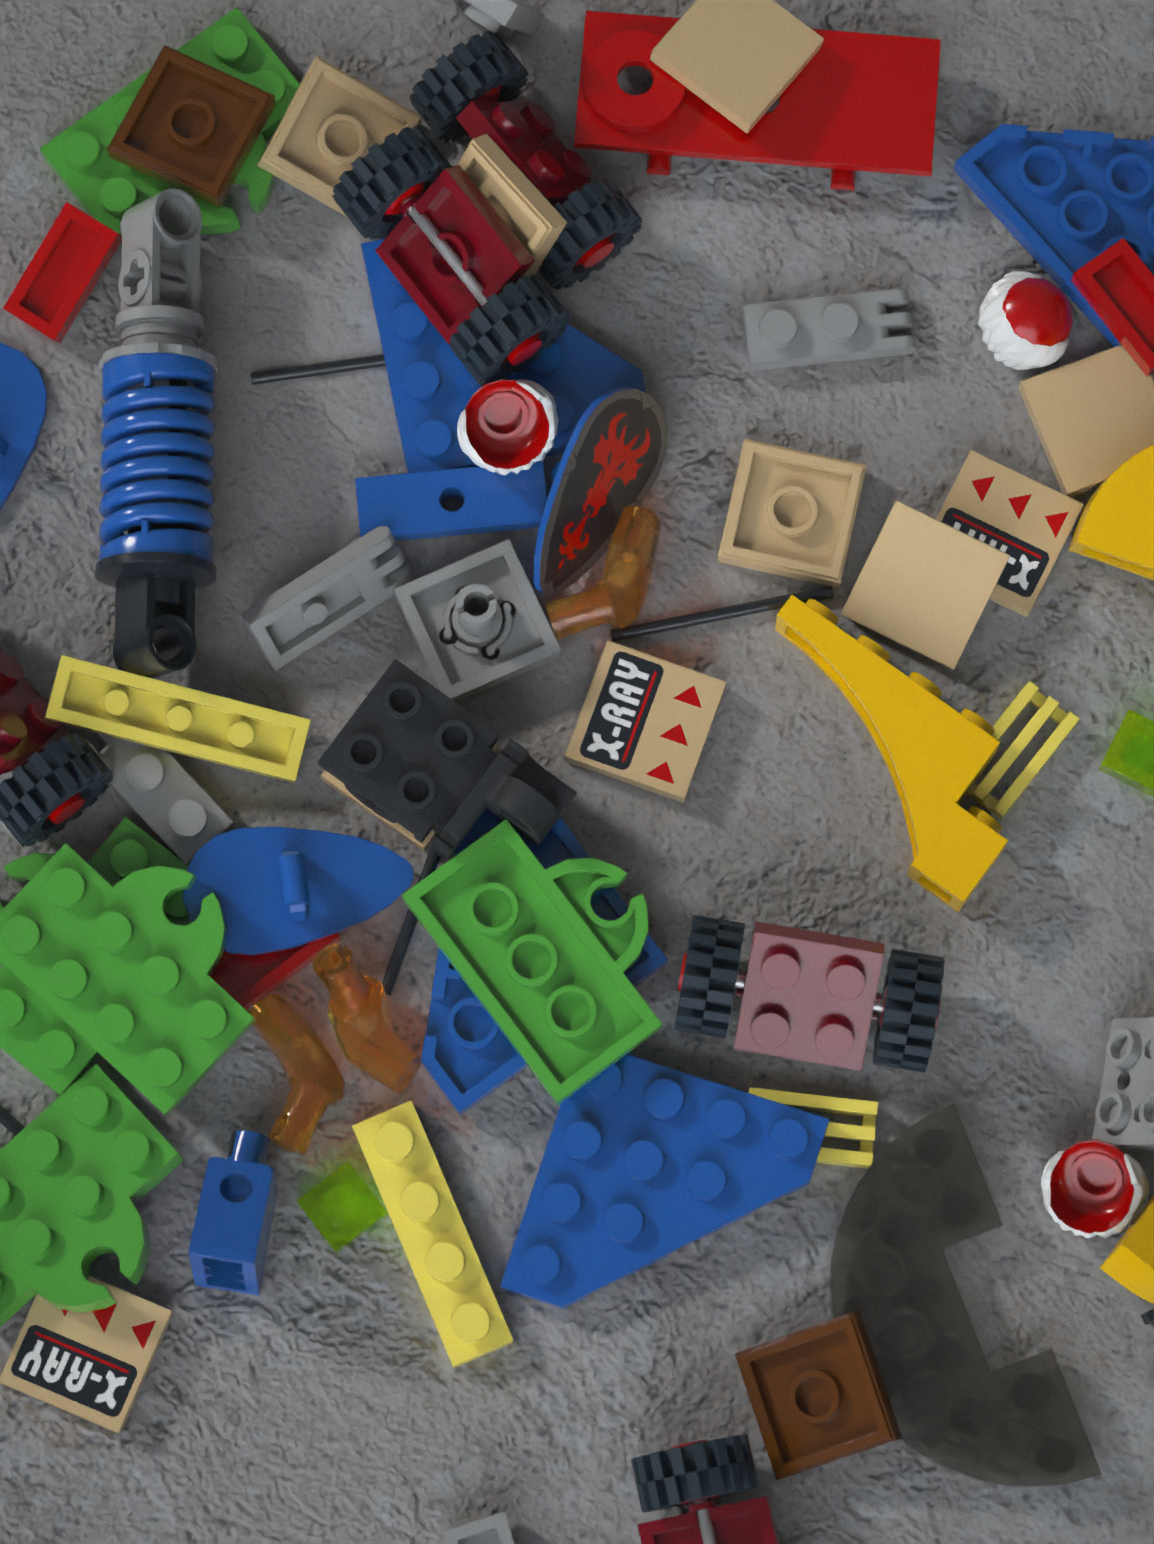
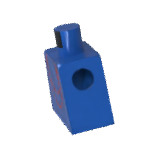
(230, 1236)

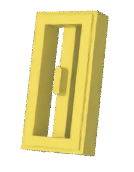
(1047, 709)
(837, 1105)

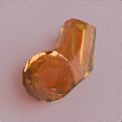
(624, 580)
(364, 1020)
(307, 1065)

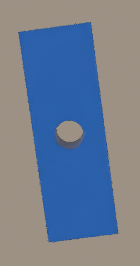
(413, 502)

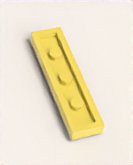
(177, 719)
(432, 1234)

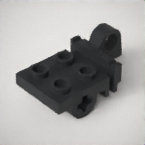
(433, 766)

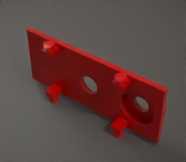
(851, 108)

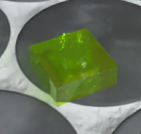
(1132, 753)
(342, 1207)

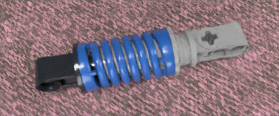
(157, 440)

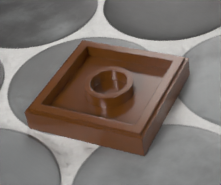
(191, 126)
(818, 1395)

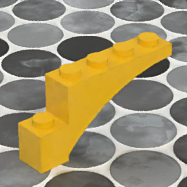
(925, 745)

